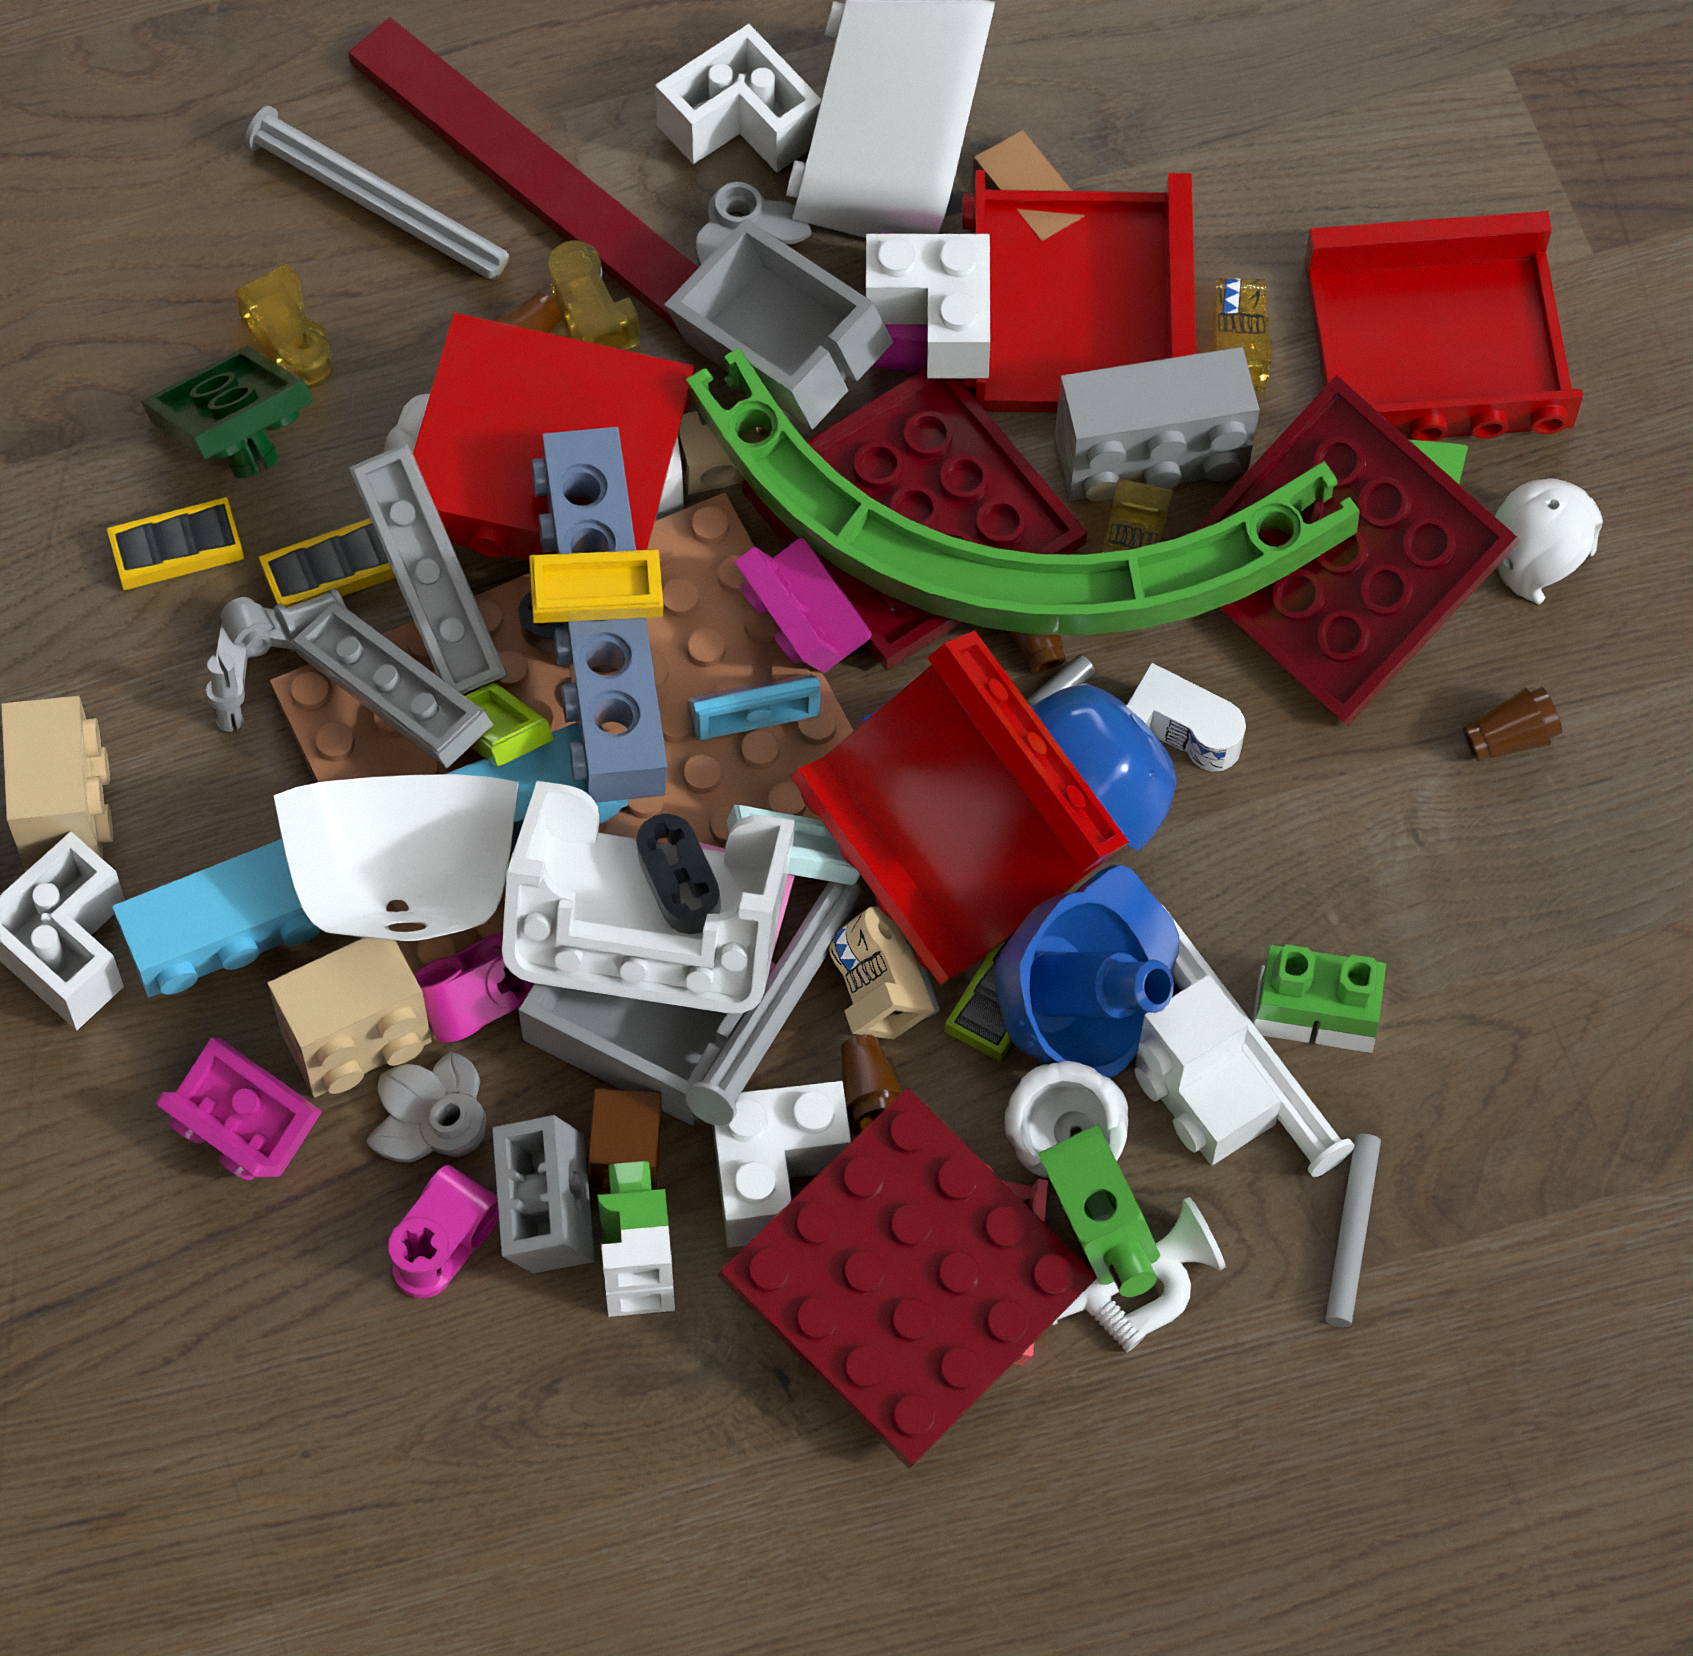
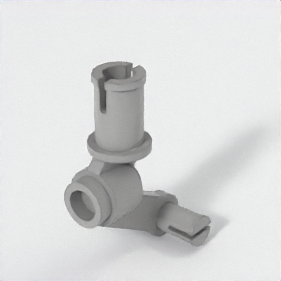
(250, 632)

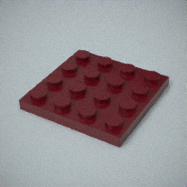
(944, 466)
(1386, 590)
(907, 1277)

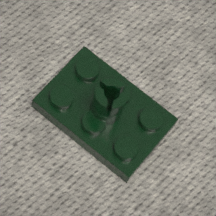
(227, 408)

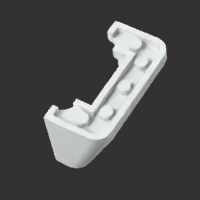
(891, 115)
(591, 924)

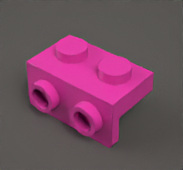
(806, 604)
(240, 1112)

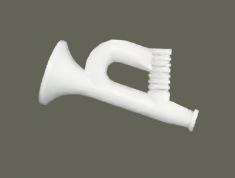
(1186, 1242)

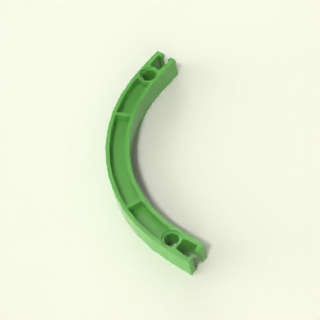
(1007, 586)

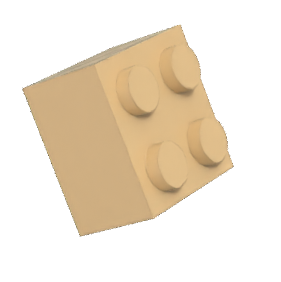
(54, 776)
(351, 1014)

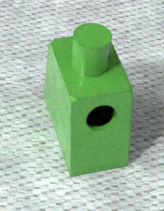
(1102, 1211)

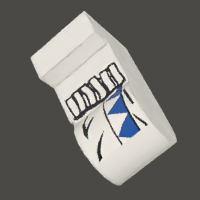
(1190, 718)

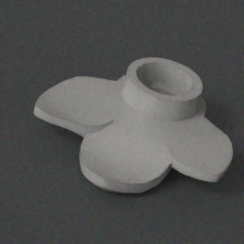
(741, 197)
(423, 1104)

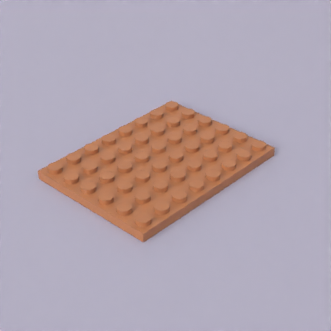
(699, 647)

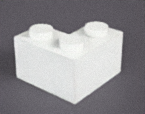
(736, 91)
(938, 284)
(50, 925)
(1198, 1068)
(775, 1139)

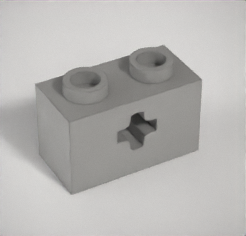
(543, 1194)

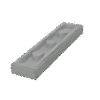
(428, 570)
(391, 684)

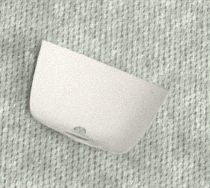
(403, 838)

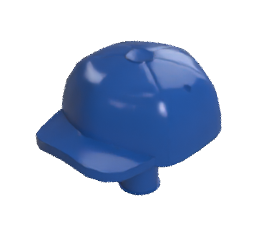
(1114, 756)
(1088, 972)

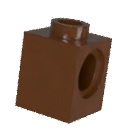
(624, 1131)

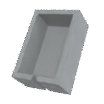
(785, 316)
(1156, 423)
(628, 1040)

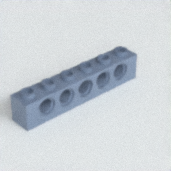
(635, 760)

